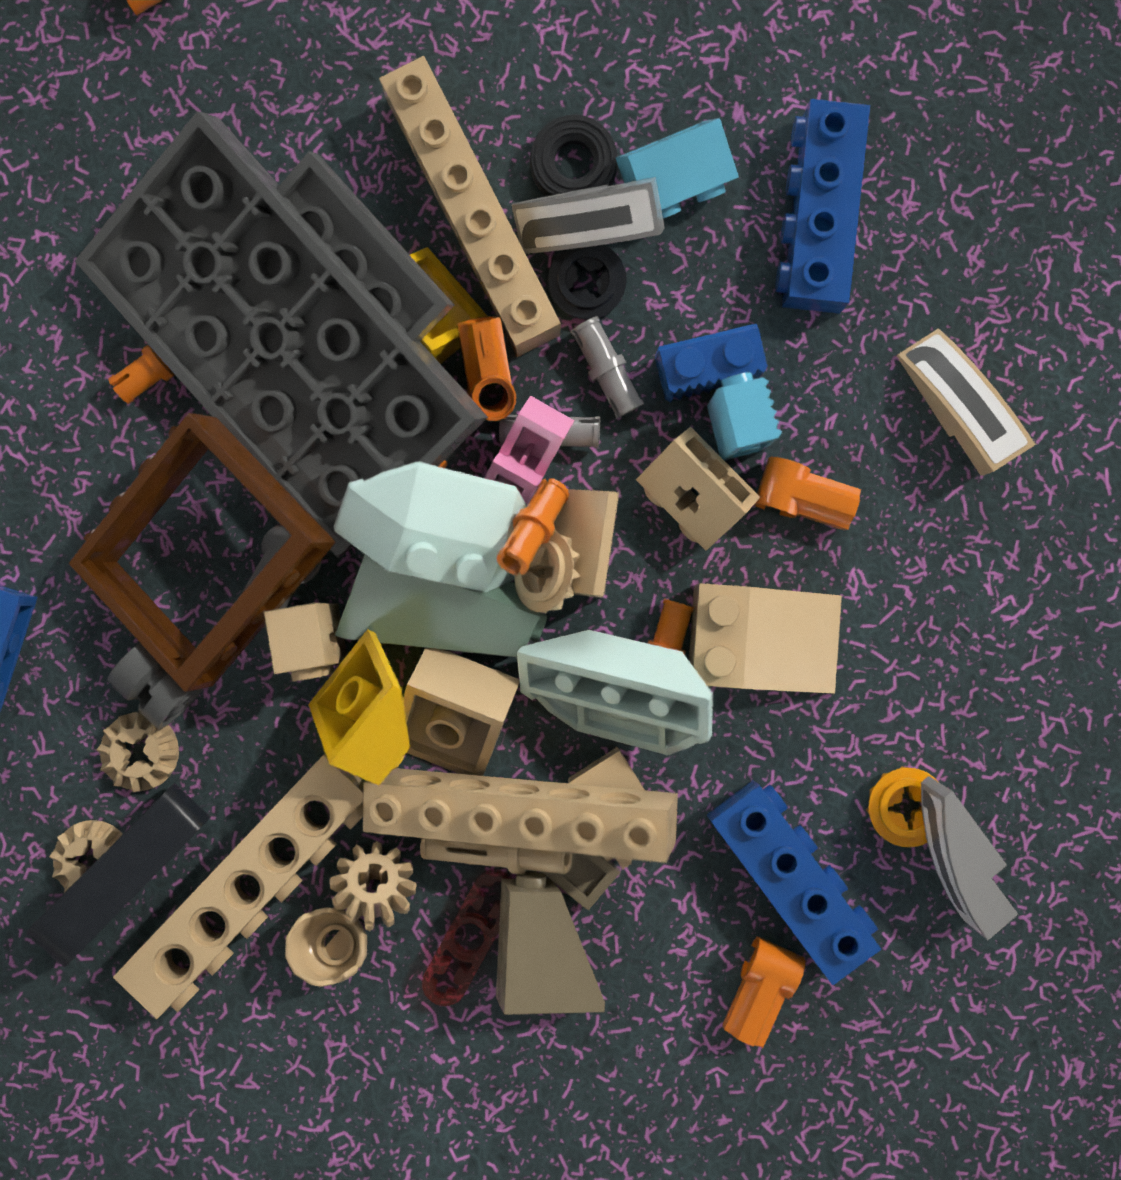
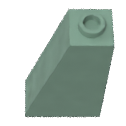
(437, 614)

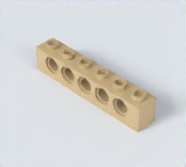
(470, 206)
(523, 814)
(151, 971)

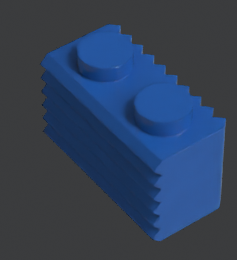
(707, 360)

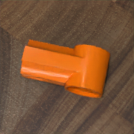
(486, 363)
(798, 492)
(765, 984)

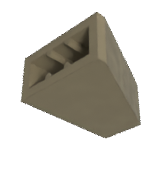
(540, 952)

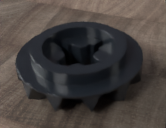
(591, 259)

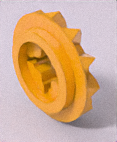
(888, 792)

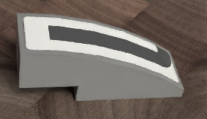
(589, 217)
(964, 860)

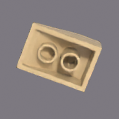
(765, 638)

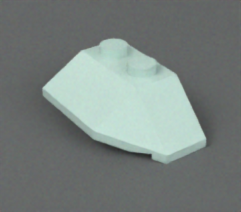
(432, 524)
(619, 690)

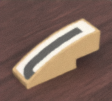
(965, 402)

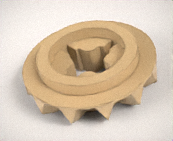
(545, 593)
(142, 775)
(75, 843)

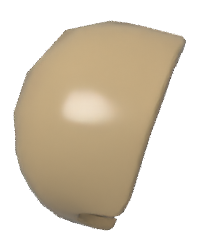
(330, 963)

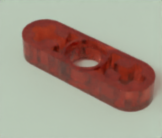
(440, 962)

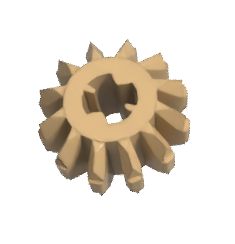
(356, 877)

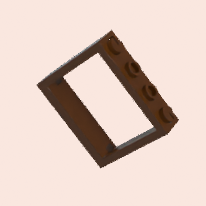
(135, 508)

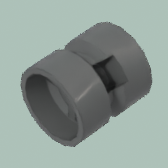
(145, 679)

